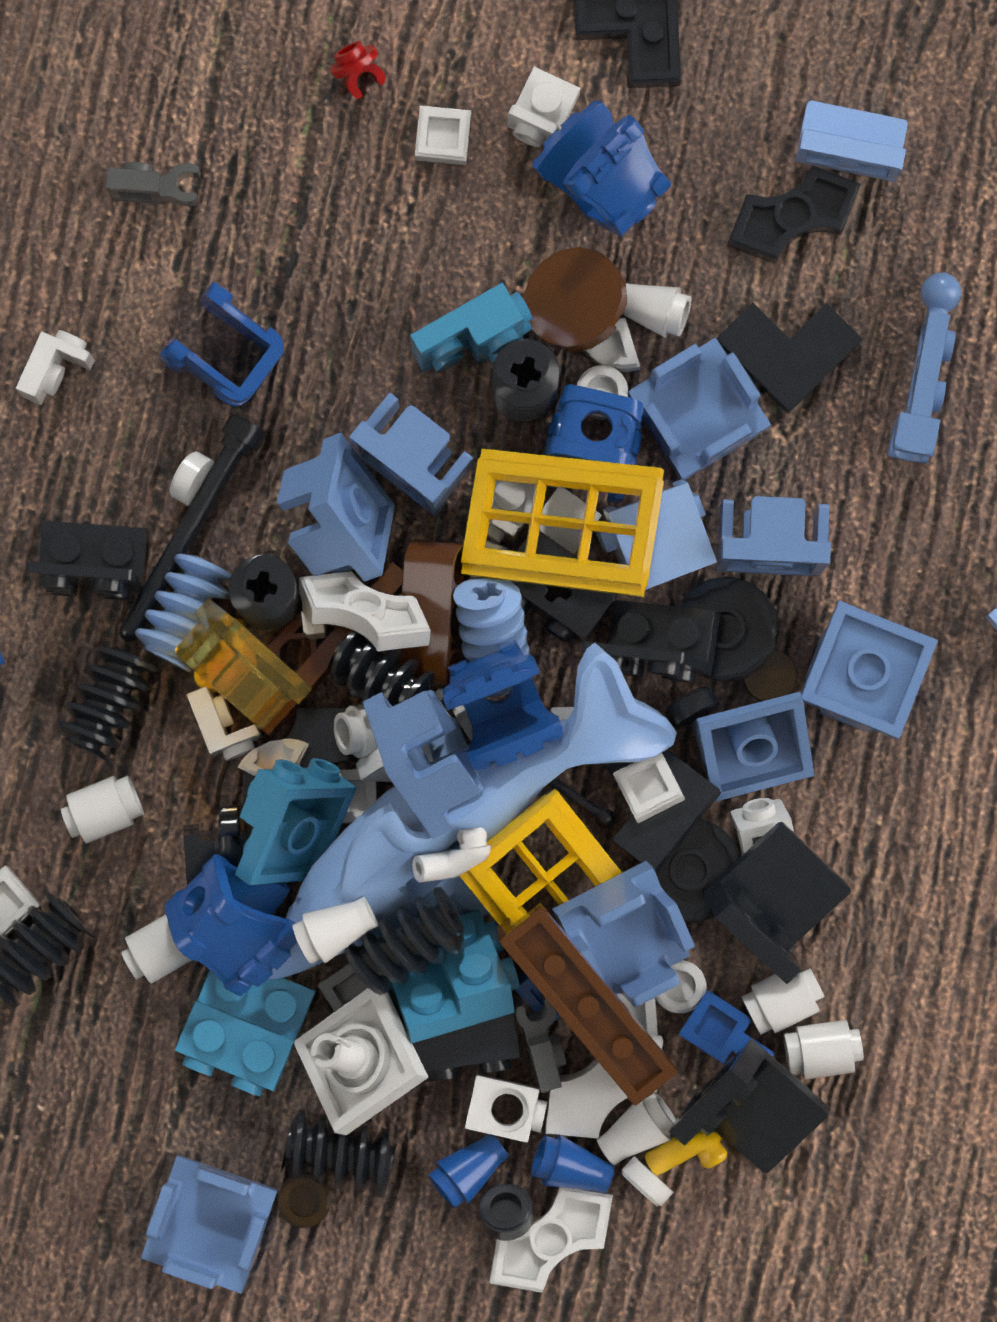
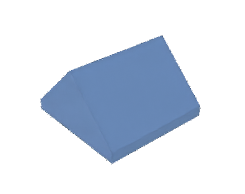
(755, 746)

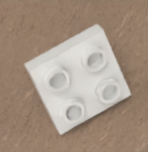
(360, 1060)

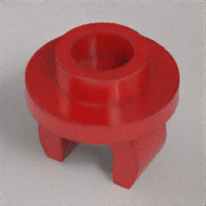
(352, 62)

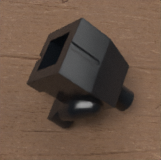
(224, 841)

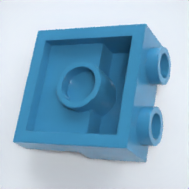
(480, 325)
(293, 819)
(462, 988)
(245, 1033)

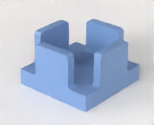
(700, 407)
(410, 454)
(349, 508)
(773, 538)
(867, 671)
(399, 738)
(629, 933)
(208, 1225)

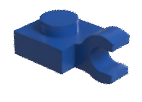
(717, 1028)

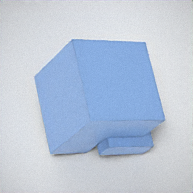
(680, 535)

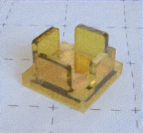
(239, 666)

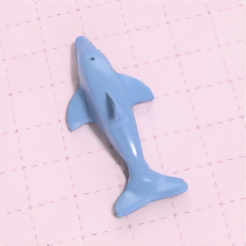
(379, 847)

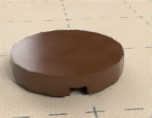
(575, 299)

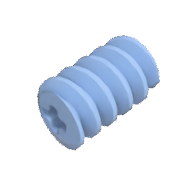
(191, 590)
(489, 618)

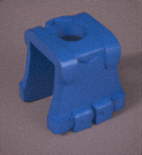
(603, 168)
(179, 357)
(568, 441)
(505, 725)
(231, 925)

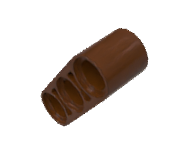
(431, 576)

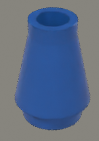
(570, 1166)
(467, 1170)

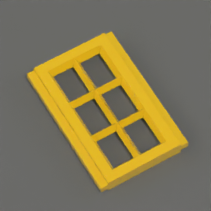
(565, 473)
(570, 832)

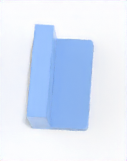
(852, 141)

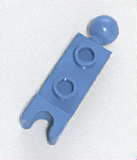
(914, 430)

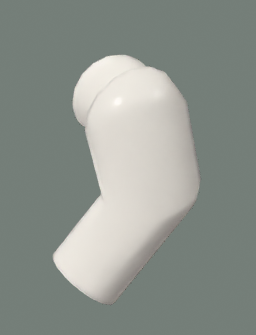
(455, 862)

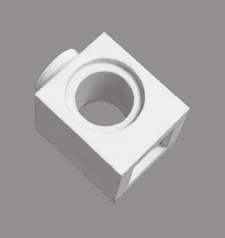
(480, 1114)

